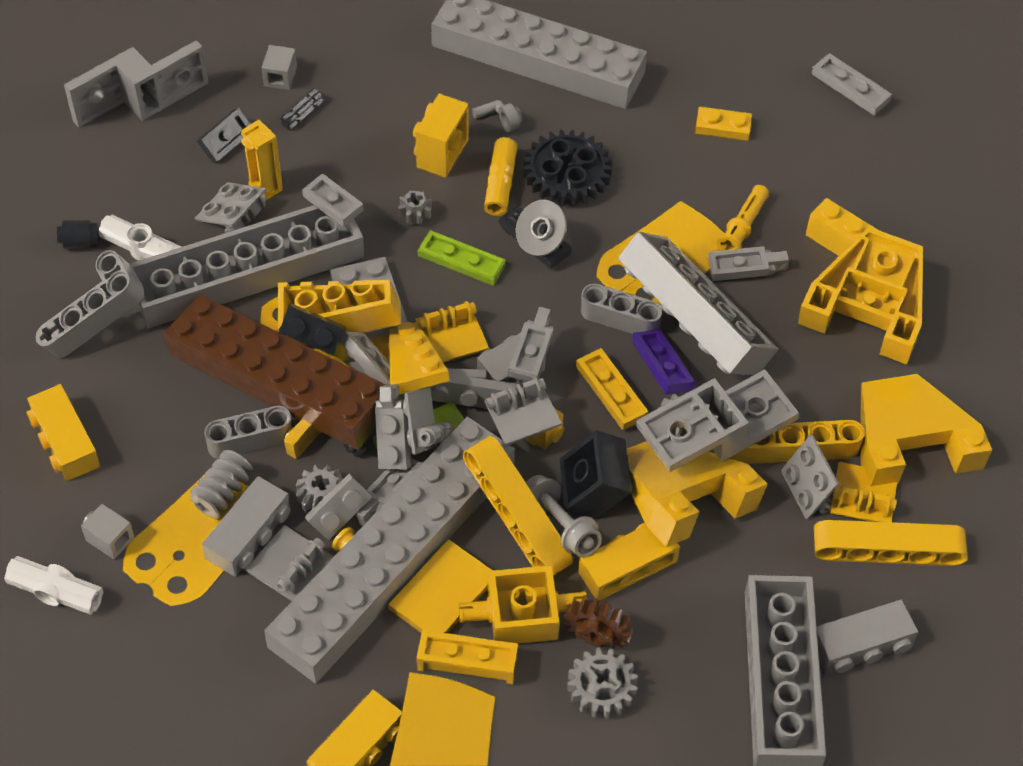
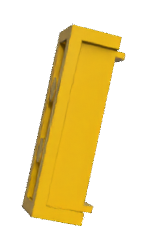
(262, 158)
(467, 655)

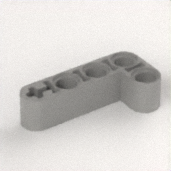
(95, 309)

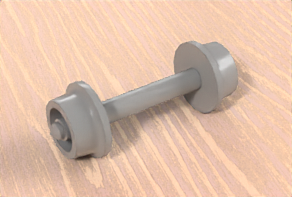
(580, 535)

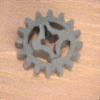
(603, 689)

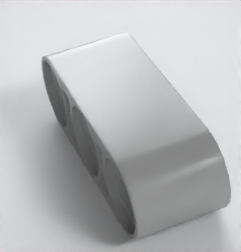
(619, 309)
(234, 430)

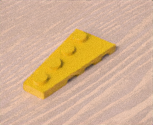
(413, 359)

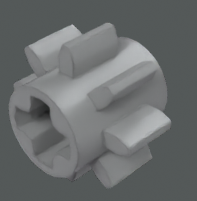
(415, 207)

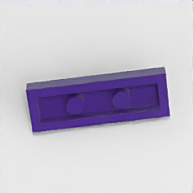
(663, 362)

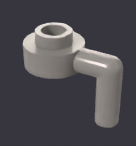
(509, 115)

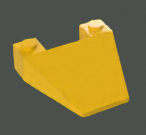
(874, 283)
(911, 415)
(667, 497)

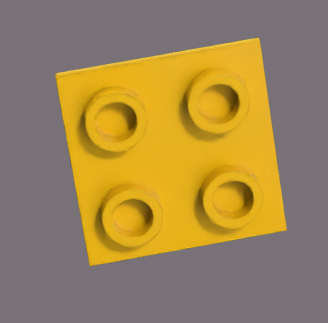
(454, 331)
(858, 499)

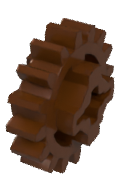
(598, 623)

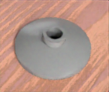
(531, 227)

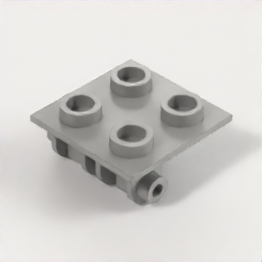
(233, 206)
(522, 411)
(423, 431)
(810, 478)
(289, 562)

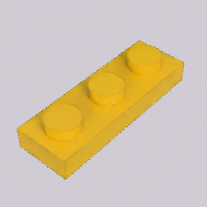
(611, 388)

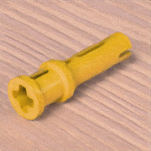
(740, 226)

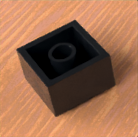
(595, 475)

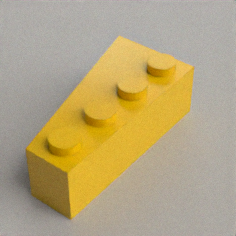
(357, 306)

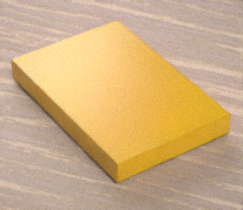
(434, 593)

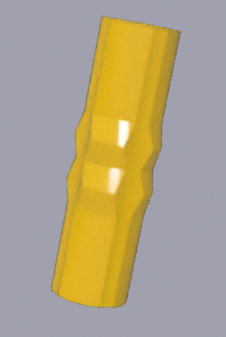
(500, 177)

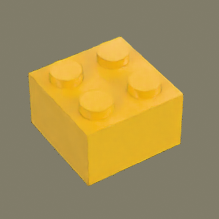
(441, 135)

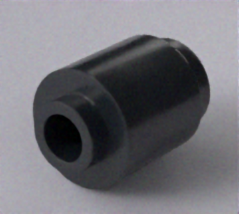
(78, 234)

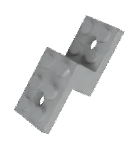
(136, 83)
(717, 420)

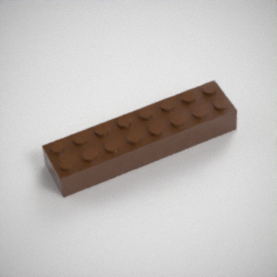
(276, 370)

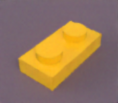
(723, 123)
(299, 438)

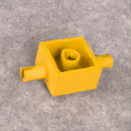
(521, 605)

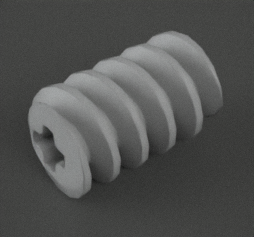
(218, 482)

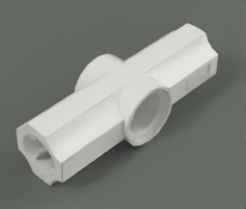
(134, 237)
(53, 585)

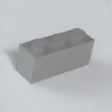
(247, 526)
(865, 637)

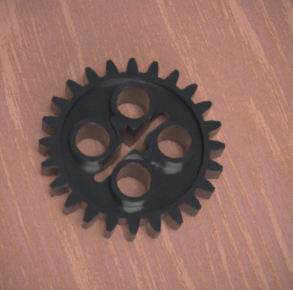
(583, 176)

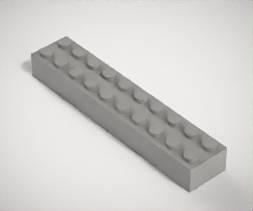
(380, 557)

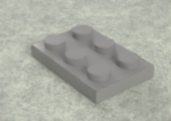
(368, 270)

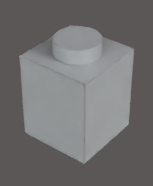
(279, 67)
(107, 531)

